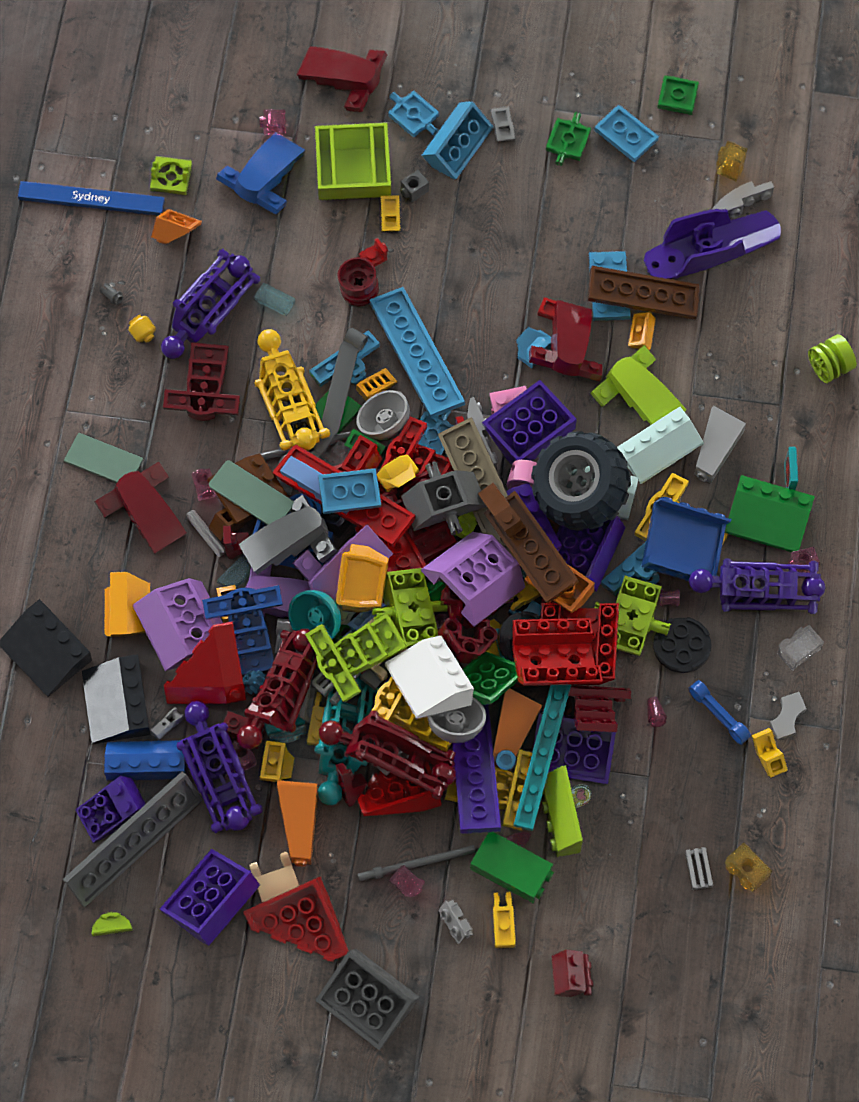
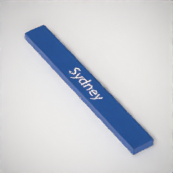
(91, 198)

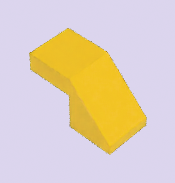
(768, 753)

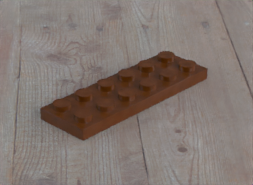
(643, 292)
(536, 553)

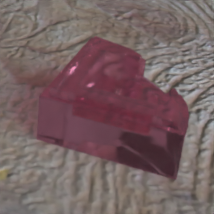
(520, 838)

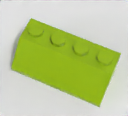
(561, 813)

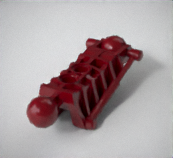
(279, 697)
(379, 743)

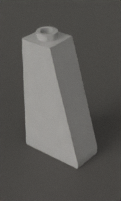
(719, 440)

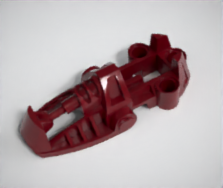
(462, 647)

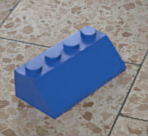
(143, 760)

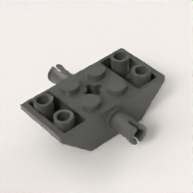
(459, 493)

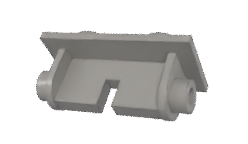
(458, 928)

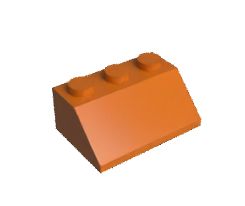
(575, 596)

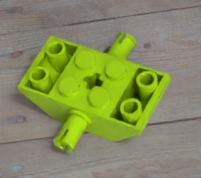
(637, 601)
(410, 606)

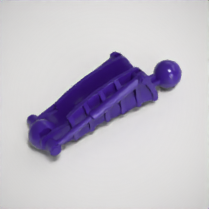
(210, 318)
(812, 586)
(236, 817)

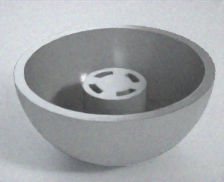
(383, 415)
(459, 724)

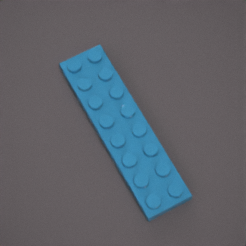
(417, 352)

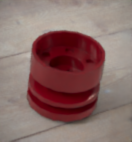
(358, 281)

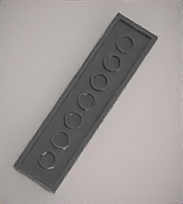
(132, 839)

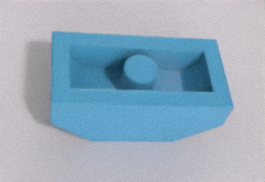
(534, 338)

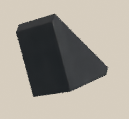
(336, 523)

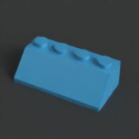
(458, 140)

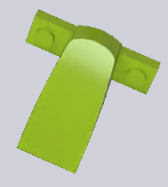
(637, 387)
(355, 652)

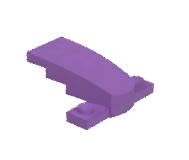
(326, 577)
(288, 586)

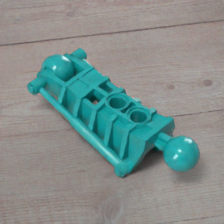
(330, 791)

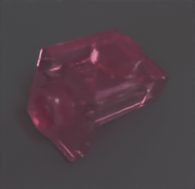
(407, 882)

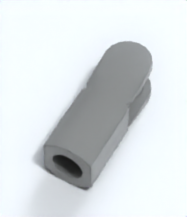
(165, 725)

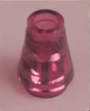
(656, 713)

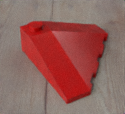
(211, 673)
(395, 795)
(302, 918)

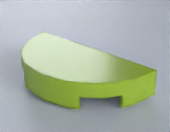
(111, 923)

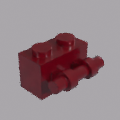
(572, 973)

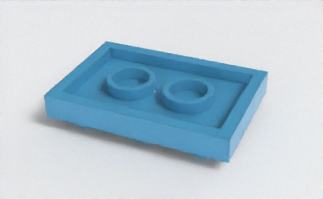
(626, 133)
(349, 491)

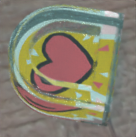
(581, 795)

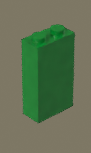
(512, 867)

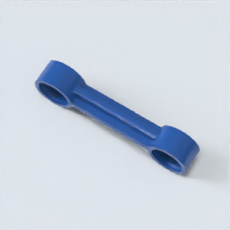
(736, 729)

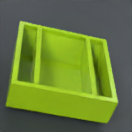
(353, 161)

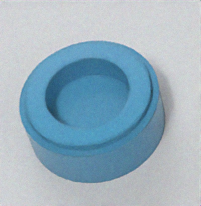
(505, 759)

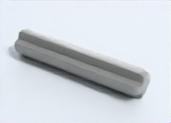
(206, 533)

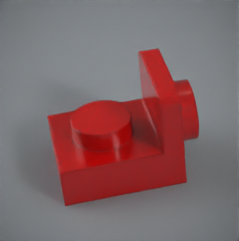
(375, 254)

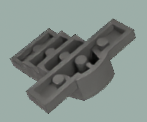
(289, 536)

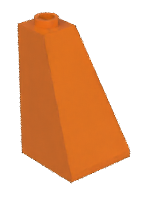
(514, 722)
(299, 811)

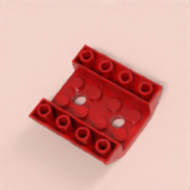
(605, 633)
(553, 645)

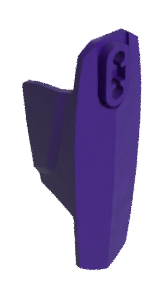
(709, 240)

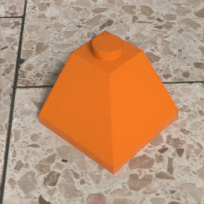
(173, 225)

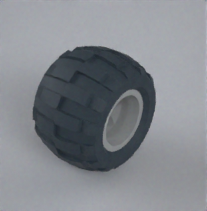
(598, 498)

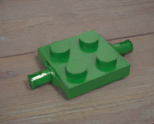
(568, 139)

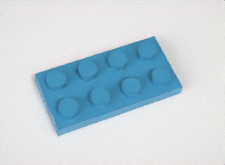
(615, 261)

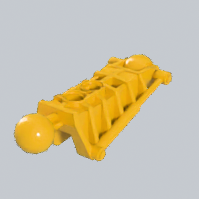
(294, 378)

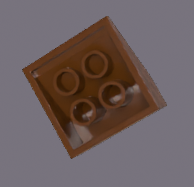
(259, 468)

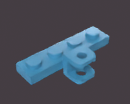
(324, 371)
(632, 568)

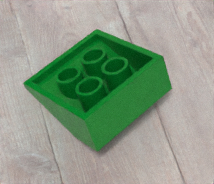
(490, 677)

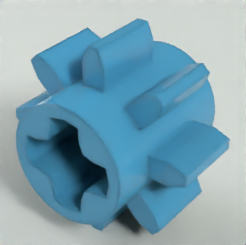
(253, 681)

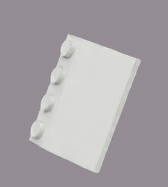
(430, 678)

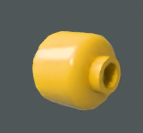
(142, 329)

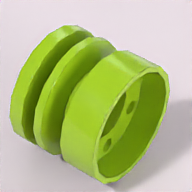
(832, 358)

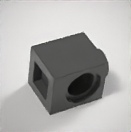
(419, 181)

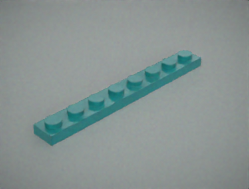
(541, 756)

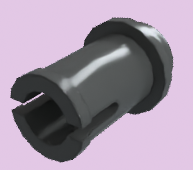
(114, 296)

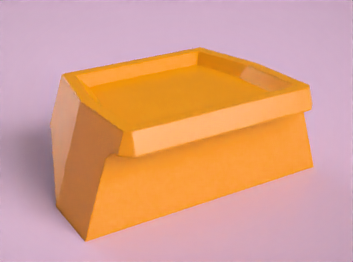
(361, 579)
(119, 600)

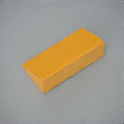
(642, 330)

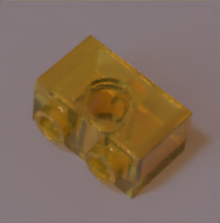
(731, 160)
(745, 856)

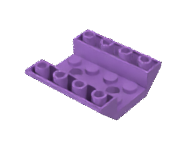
(490, 582)
(171, 624)

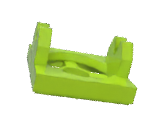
(169, 188)

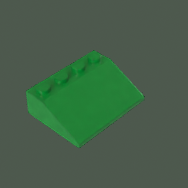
(769, 514)

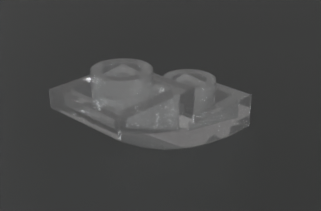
(337, 454)

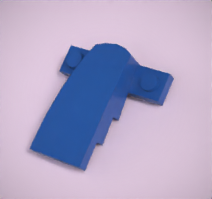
(264, 172)
(251, 633)

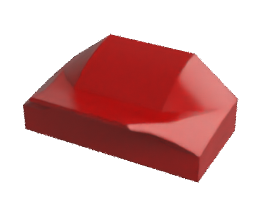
(362, 456)

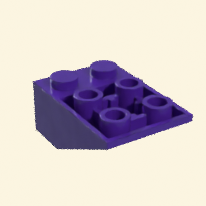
(110, 808)

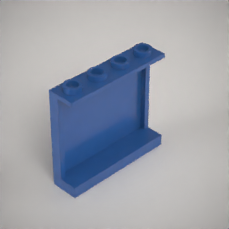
(683, 539)

